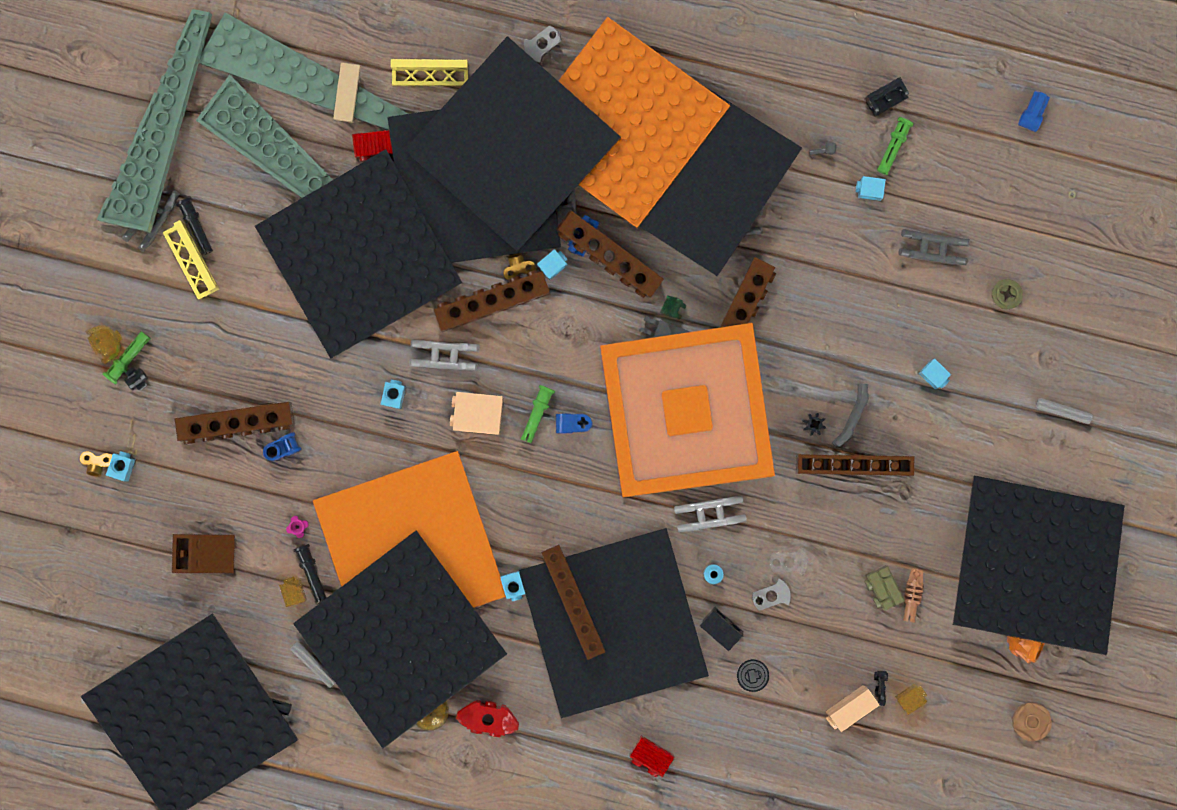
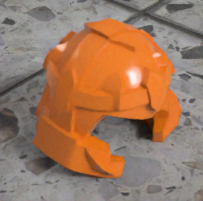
(1025, 649)

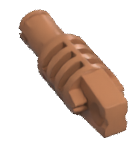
(913, 593)

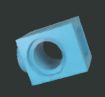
(870, 188)
(552, 264)
(935, 374)
(387, 401)
(113, 470)
(506, 579)

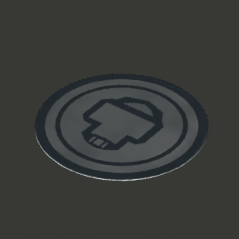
(753, 675)

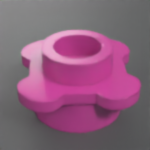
(292, 527)

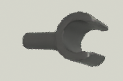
(830, 149)

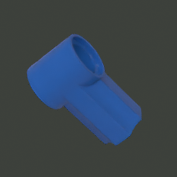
(1032, 116)

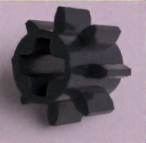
(136, 379)
(808, 422)

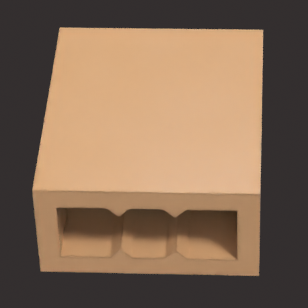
(477, 413)
(851, 708)

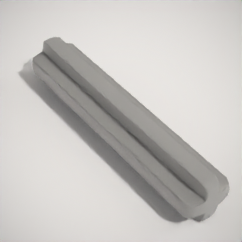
(1063, 410)
(312, 664)

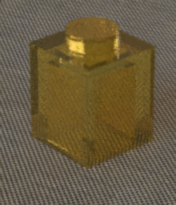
(292, 591)
(911, 698)

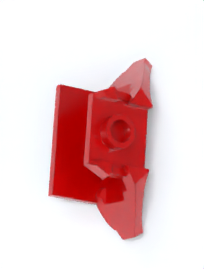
(472, 715)

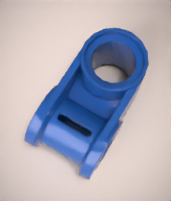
(569, 423)
(283, 447)

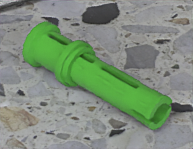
(898, 135)
(121, 364)
(540, 404)

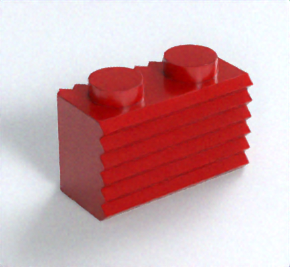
(371, 143)
(651, 756)

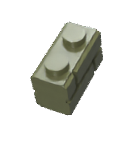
(884, 588)

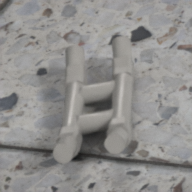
(435, 363)
(718, 505)

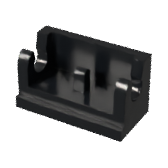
(887, 96)
(721, 629)

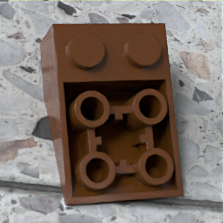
(203, 553)

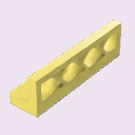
(428, 65)
(195, 255)

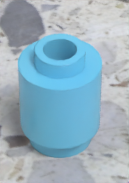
(708, 569)

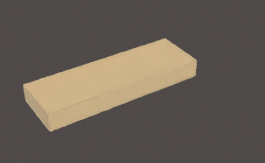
(347, 92)

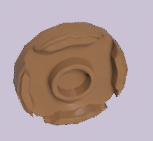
(1032, 721)

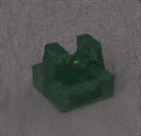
(671, 307)

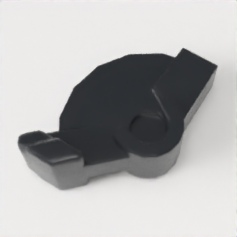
(881, 677)

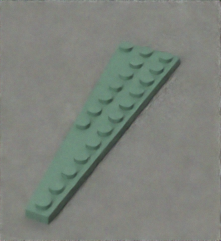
(264, 61)
(257, 136)
(144, 173)

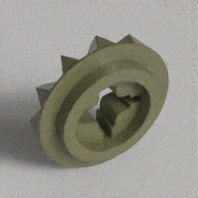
(1015, 290)

